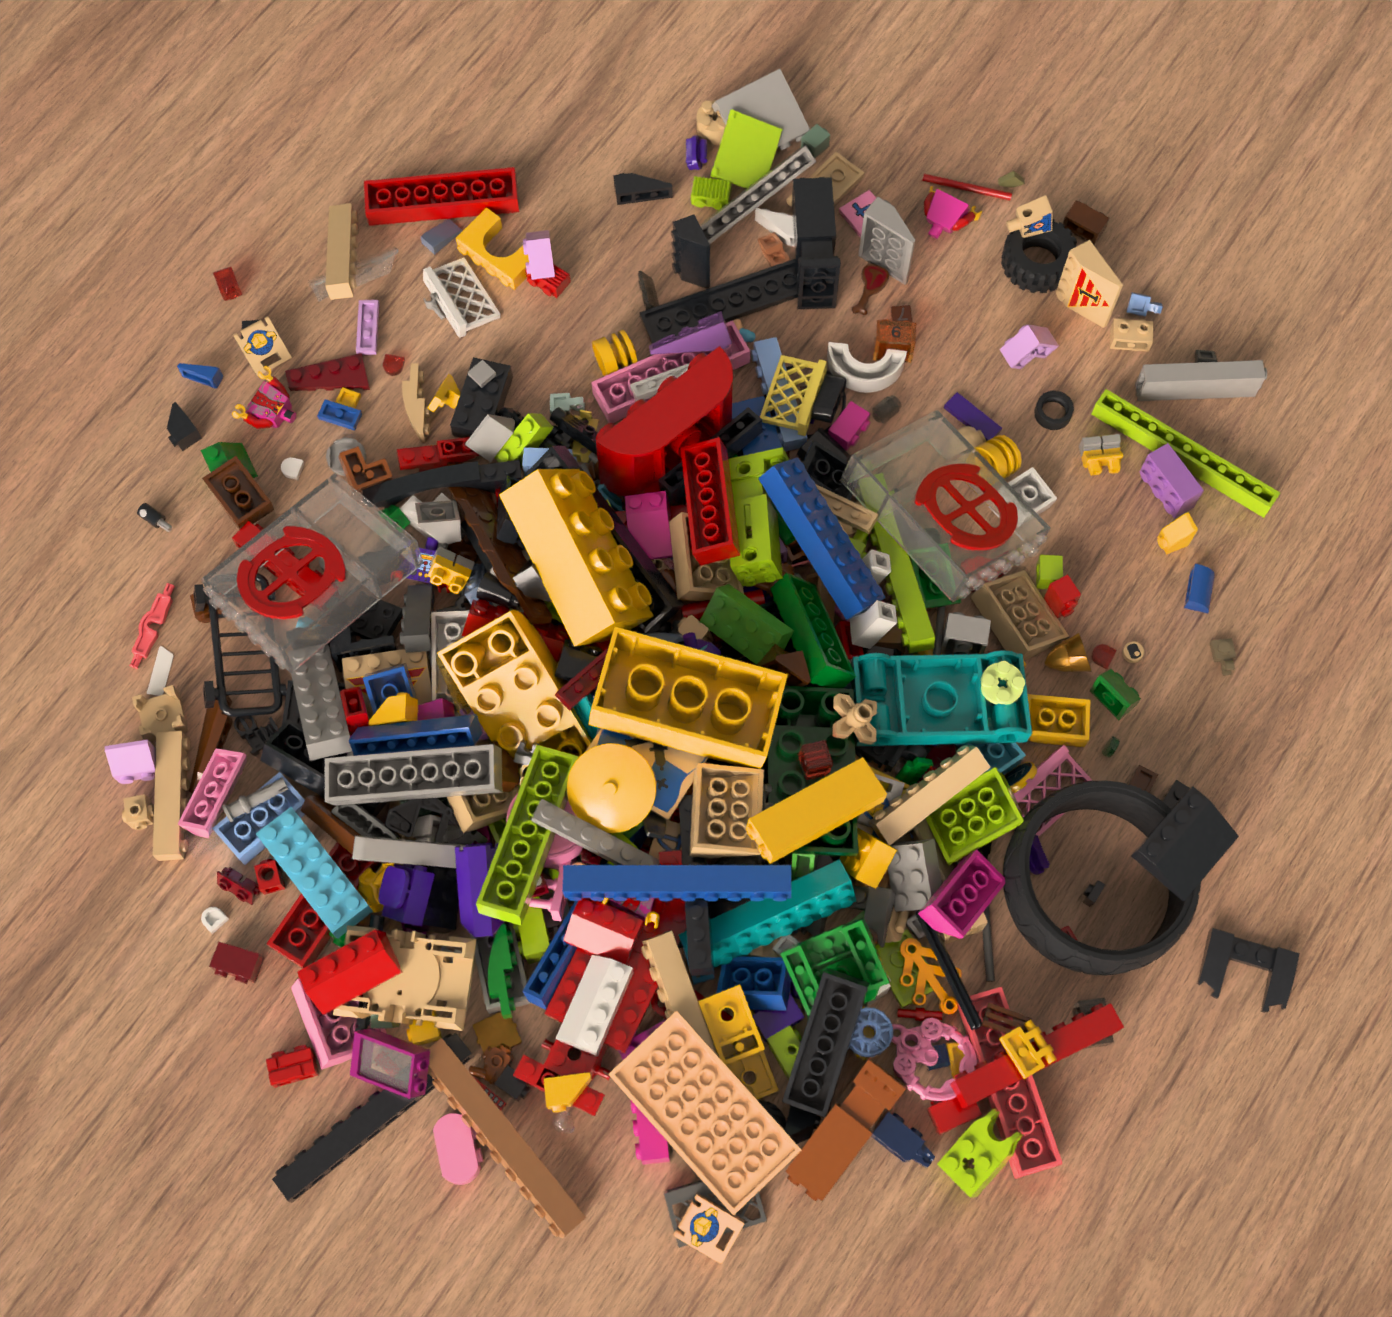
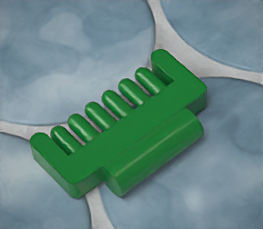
(914, 770)

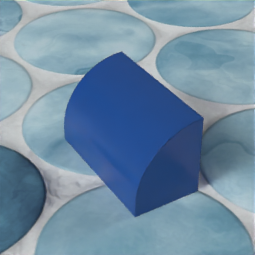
(1199, 589)

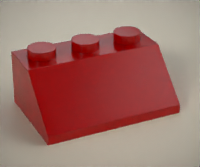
(603, 930)

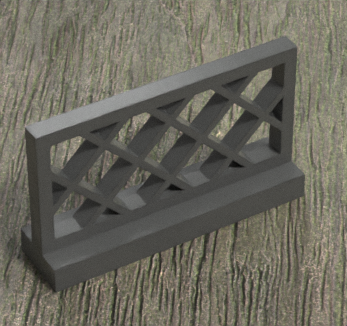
(688, 1192)

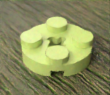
(1006, 672)

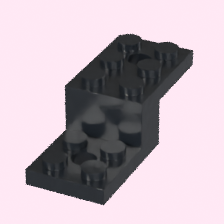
(346, 646)

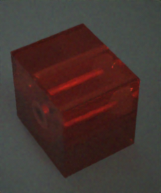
(815, 760)

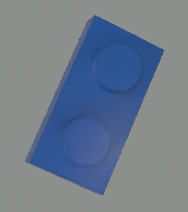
(339, 414)

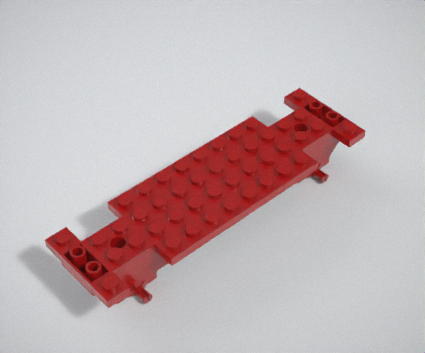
(628, 1016)

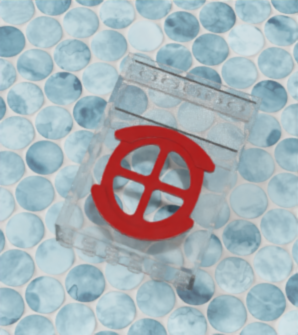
(900, 484)
(362, 559)

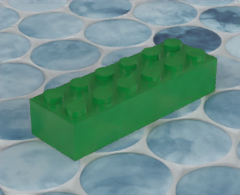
(813, 631)

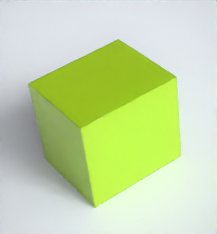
(1048, 569)

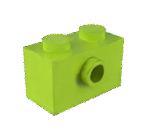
(785, 1048)

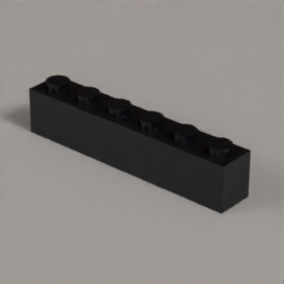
(734, 436)

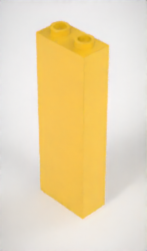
(815, 810)

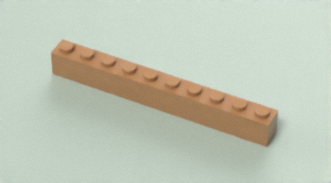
(503, 1140)

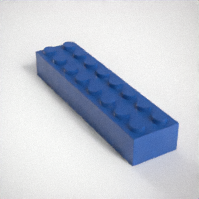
(821, 537)

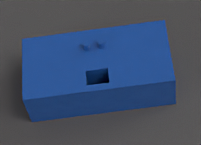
(768, 438)

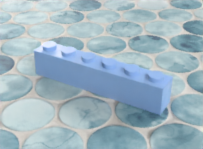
(767, 355)

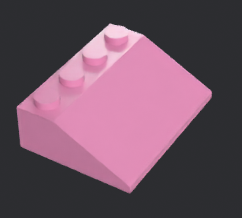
(329, 1034)

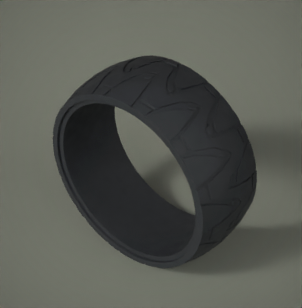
(1036, 927)

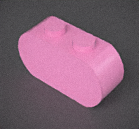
(457, 1149)

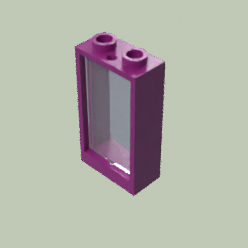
(390, 1063)

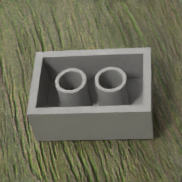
(965, 634)
(914, 873)

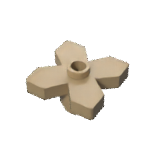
(854, 718)

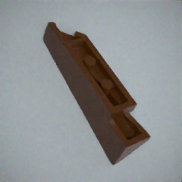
(213, 736)

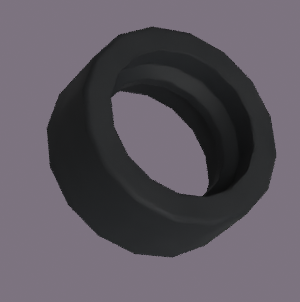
(1058, 397)

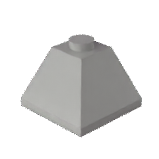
(440, 520)

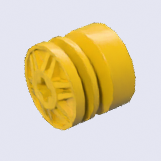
(618, 353)
(1001, 455)

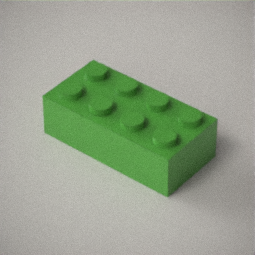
(744, 623)

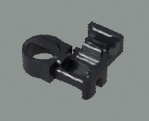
(259, 737)

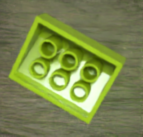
(975, 816)

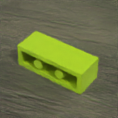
(528, 434)

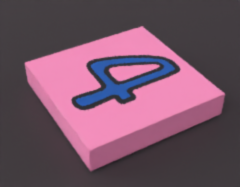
(854, 210)

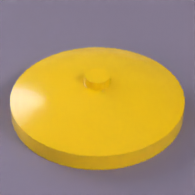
(611, 787)

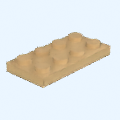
(843, 174)

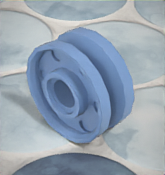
(882, 1033)

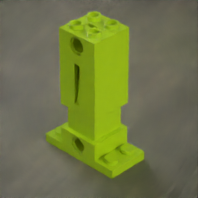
(755, 519)

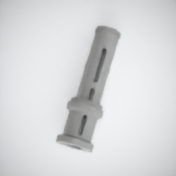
(244, 804)

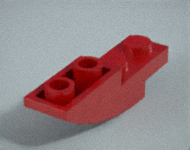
(435, 455)

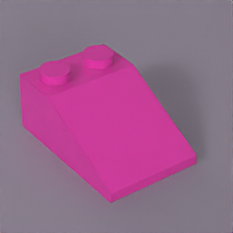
(649, 523)

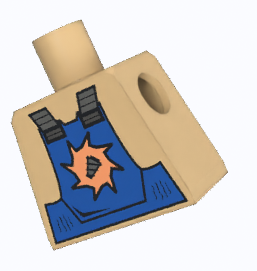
(1032, 218)

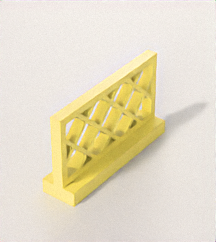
(810, 393)

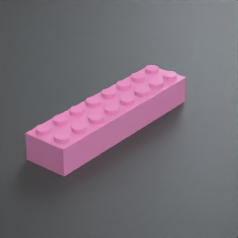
(614, 390)

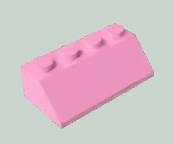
(212, 792)

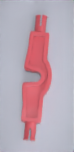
(148, 636)

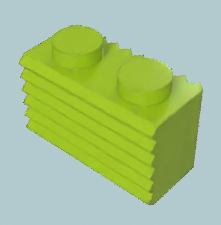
(710, 192)

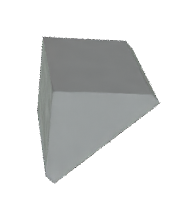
(491, 435)

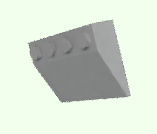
(886, 240)

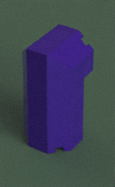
(472, 869)

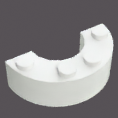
(862, 376)

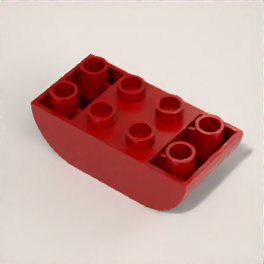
(680, 414)

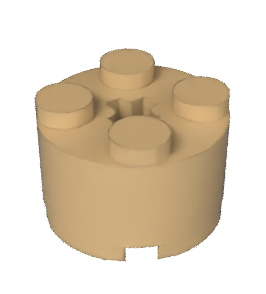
(710, 124)

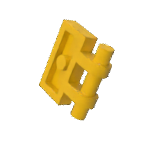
(1022, 1051)

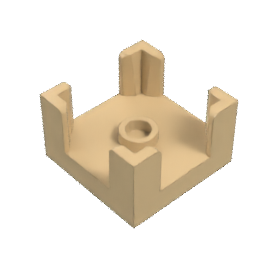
(160, 713)

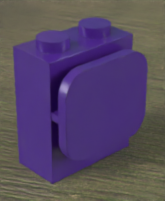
(405, 893)

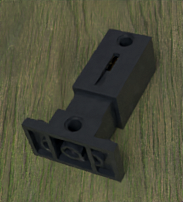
(815, 243)

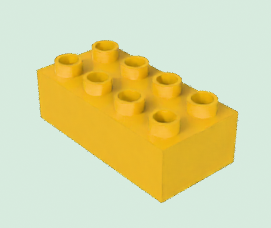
(577, 554)
(687, 699)

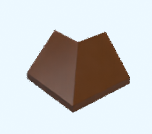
(788, 663)

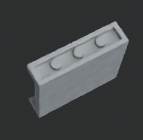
(770, 102)

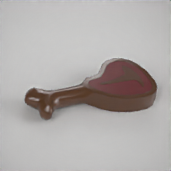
(874, 281)

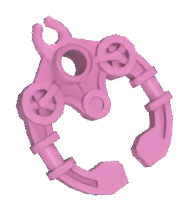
(924, 1053)

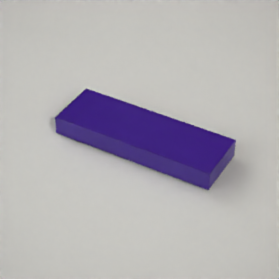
(972, 416)

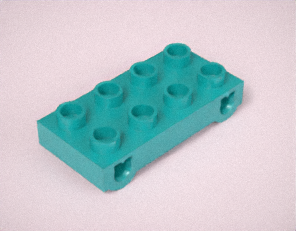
(938, 699)

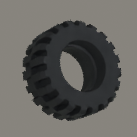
(1029, 273)

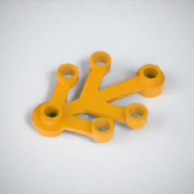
(925, 973)

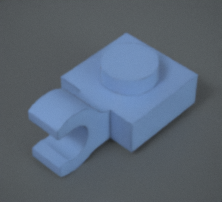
(1140, 304)

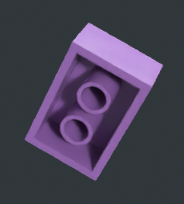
(1171, 481)

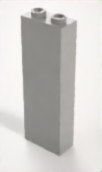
(1200, 380)

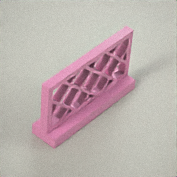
(1043, 770)

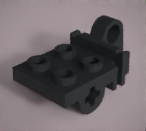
(377, 620)
(890, 754)

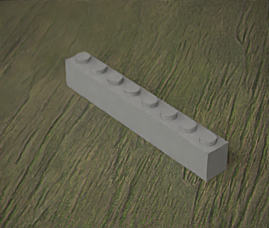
(757, 193)

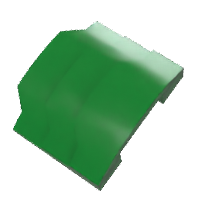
(843, 949)

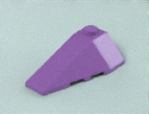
(706, 336)

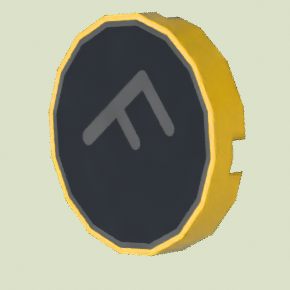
(1017, 777)

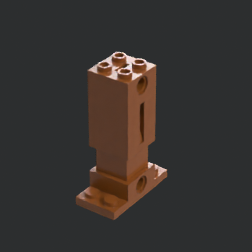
(844, 1131)

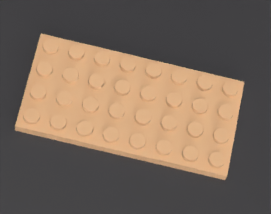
(705, 1112)

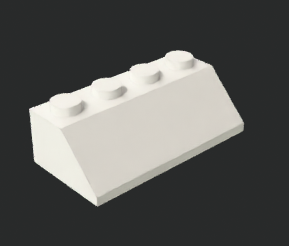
(595, 1004)

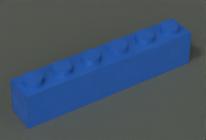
(417, 735)

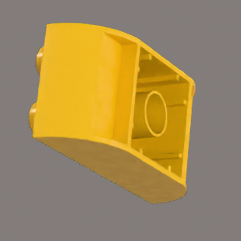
(513, 687)

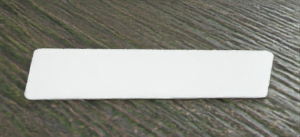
(160, 672)

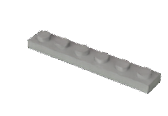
(589, 836)

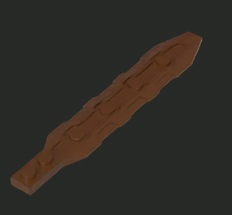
(505, 557)

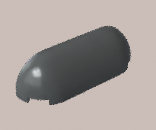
(363, 821)

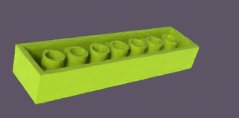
(523, 842)

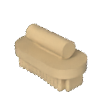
(896, 925)

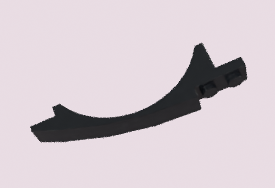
(471, 474)

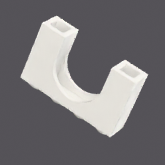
(881, 616)

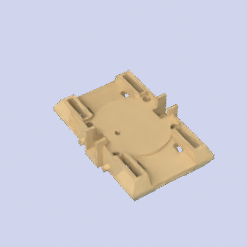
(424, 981)

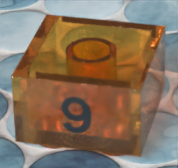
(895, 336)

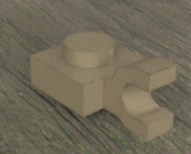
(1224, 652)

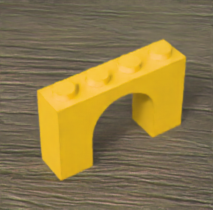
(474, 242)

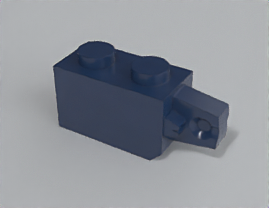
(902, 1141)

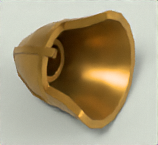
(1069, 656)

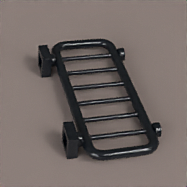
(220, 693)

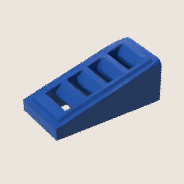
(205, 375)

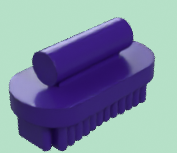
(696, 152)
(1038, 860)

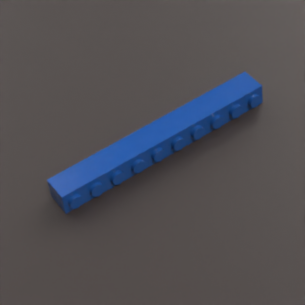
(677, 882)
(558, 955)

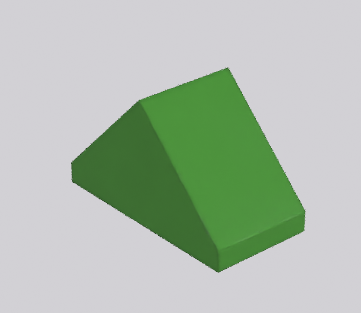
(802, 865)

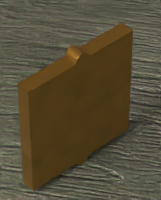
(495, 1031)

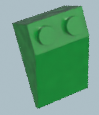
(930, 592)

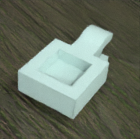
(566, 403)

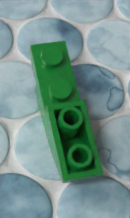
(502, 962)

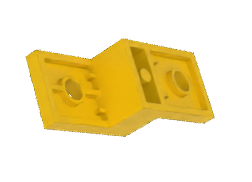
(738, 1040)

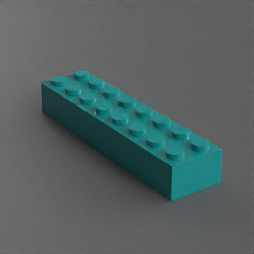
(763, 921)

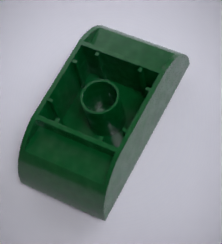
(806, 718)

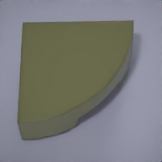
(1011, 180)

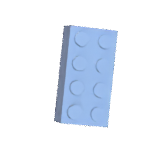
(241, 833)

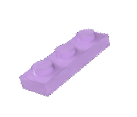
(367, 327)

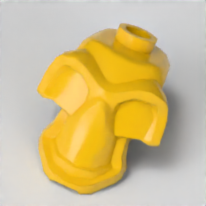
(370, 886)

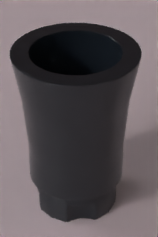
(493, 591)

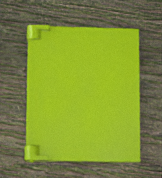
(745, 150)

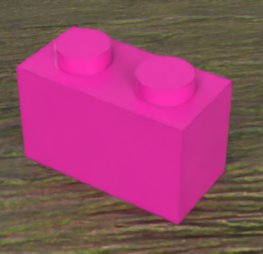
(850, 425)

